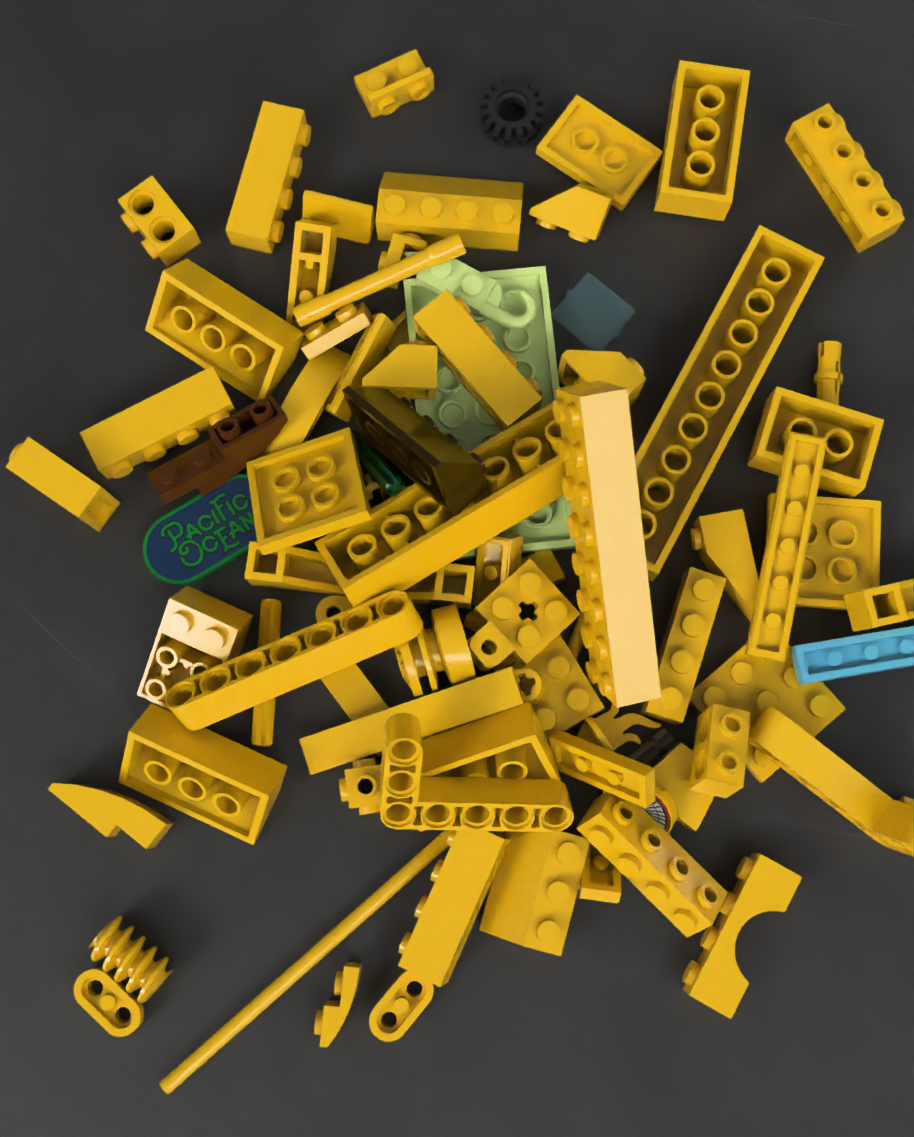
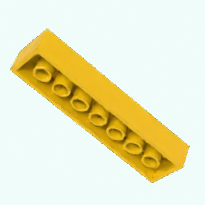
(417, 536)
(608, 540)

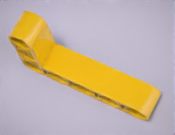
(834, 781)
(461, 802)

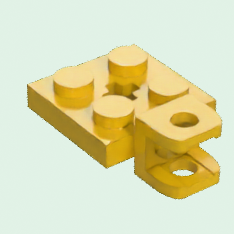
(505, 630)

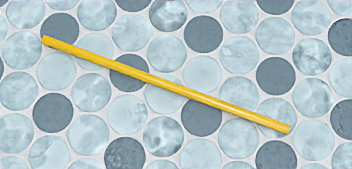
(304, 963)

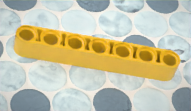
(295, 660)

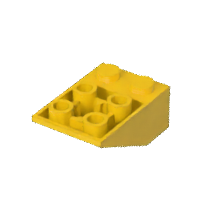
(191, 639)

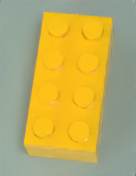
(702, 140)

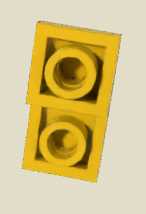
(335, 1012)

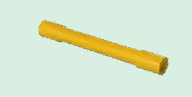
(433, 255)

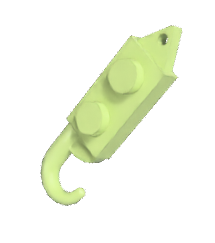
(477, 290)

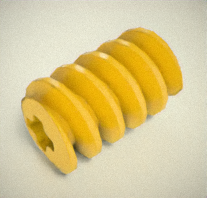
(130, 959)

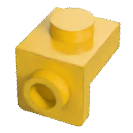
(399, 245)

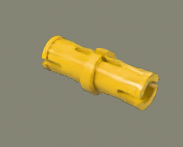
(828, 372)

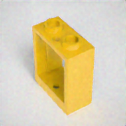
(62, 483)

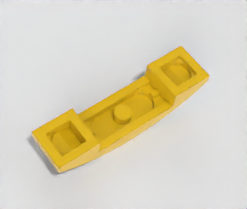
(308, 398)

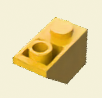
(576, 209)

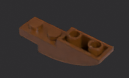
(223, 456)

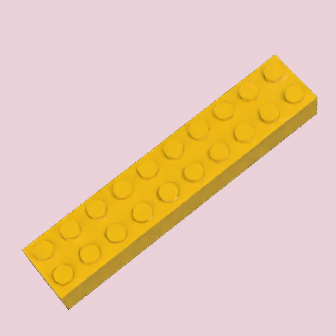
(718, 385)

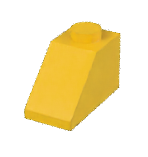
(407, 371)

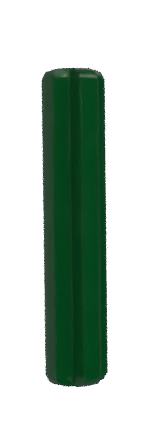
(377, 466)

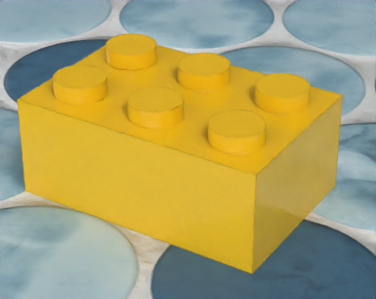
(849, 435)

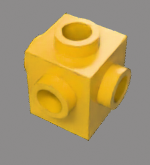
(350, 790)

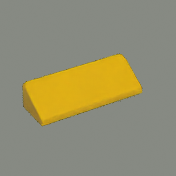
(363, 359)

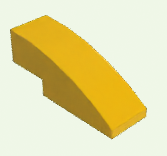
(114, 812)

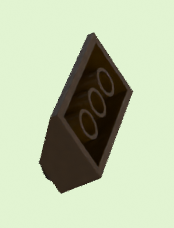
(418, 447)

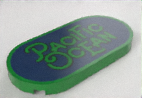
(202, 534)

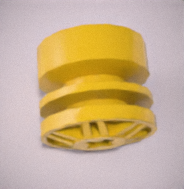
(437, 650)

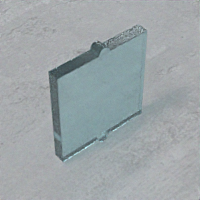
(593, 313)

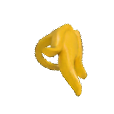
(608, 732)

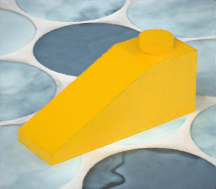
(311, 263)
(728, 553)

